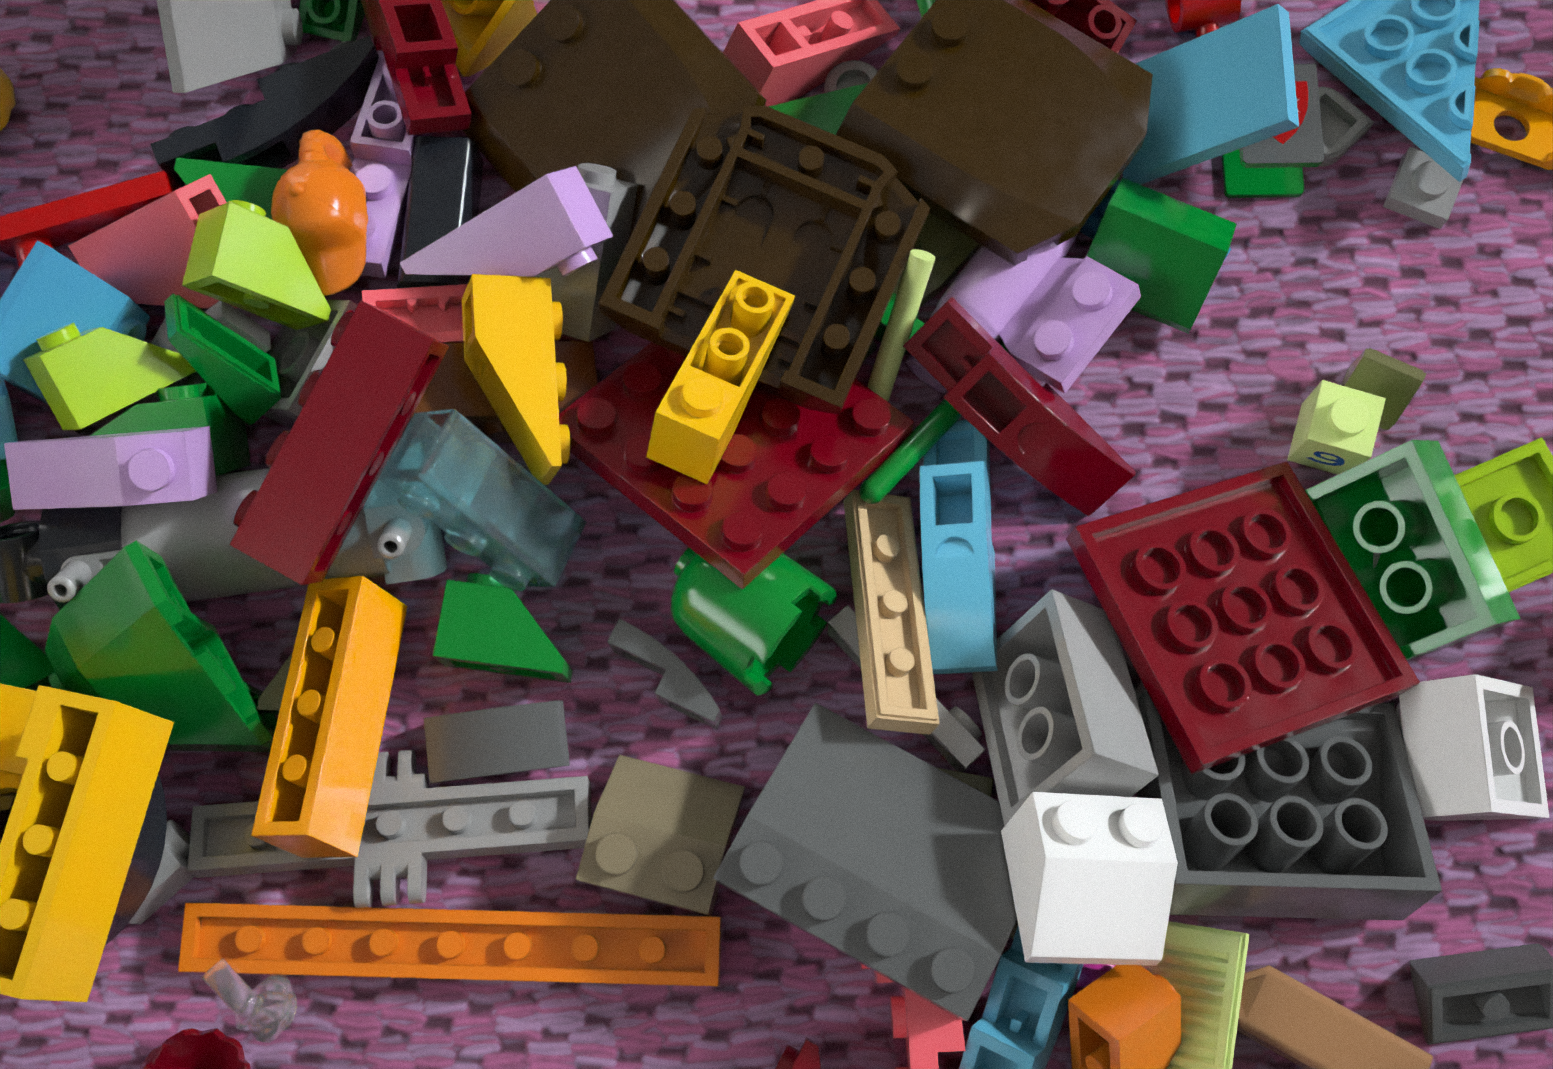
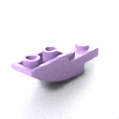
(384, 167)

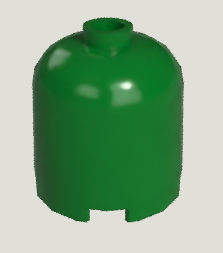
(754, 627)

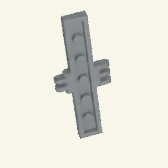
(406, 828)

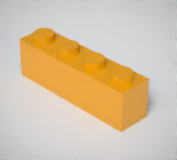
(331, 719)

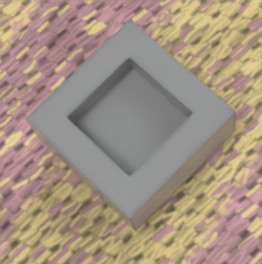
(1422, 189)

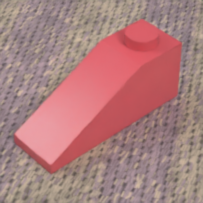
(799, 46)

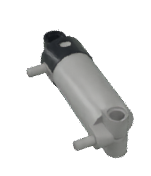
(194, 541)

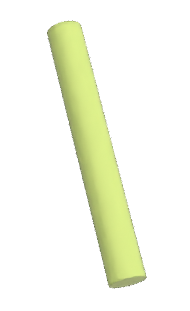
(901, 322)

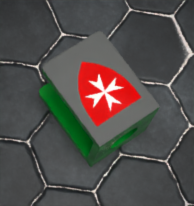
(1275, 164)

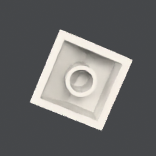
(1473, 749)
(1091, 878)

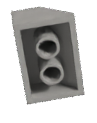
(1062, 708)

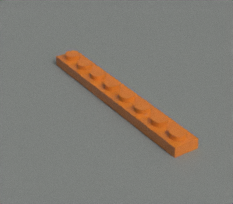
(452, 944)

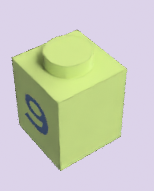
(1336, 428)

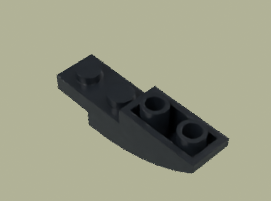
(297, 99)

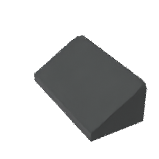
(1484, 993)

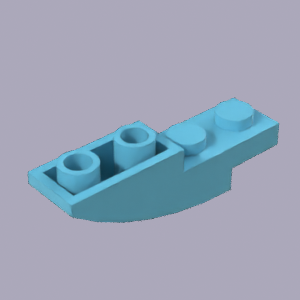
(958, 552)

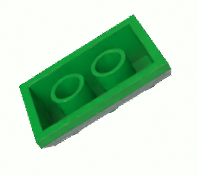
(1433, 566)

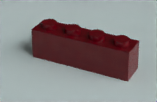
(337, 443)

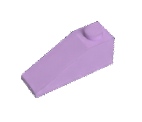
(523, 235)
(112, 469)

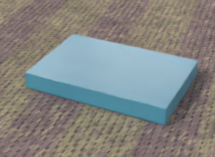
(1218, 95)

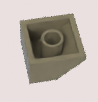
(661, 834)

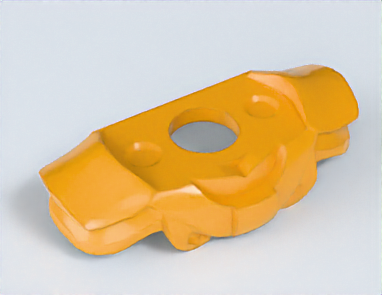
(1519, 97)

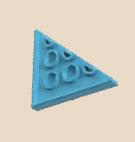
(1410, 66)

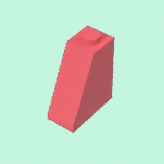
(151, 247)

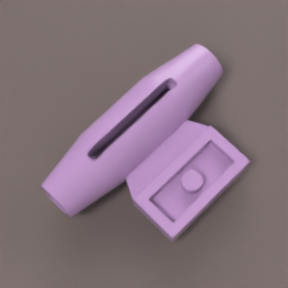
(1044, 310)

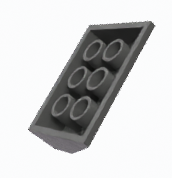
(1299, 825)
(879, 861)

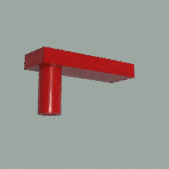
(80, 214)

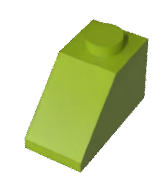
(254, 266)
(99, 372)

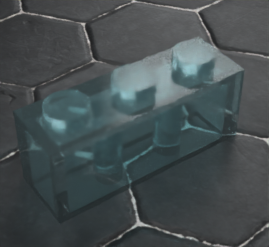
(482, 500)

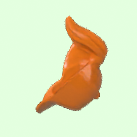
(325, 211)

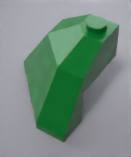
(142, 646)

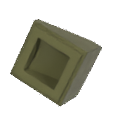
(1387, 378)

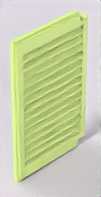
(1209, 975)

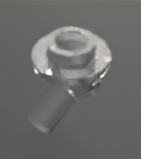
(260, 1010)

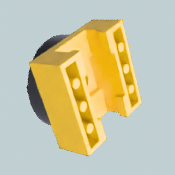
(75, 833)

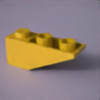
(512, 356)
(718, 377)

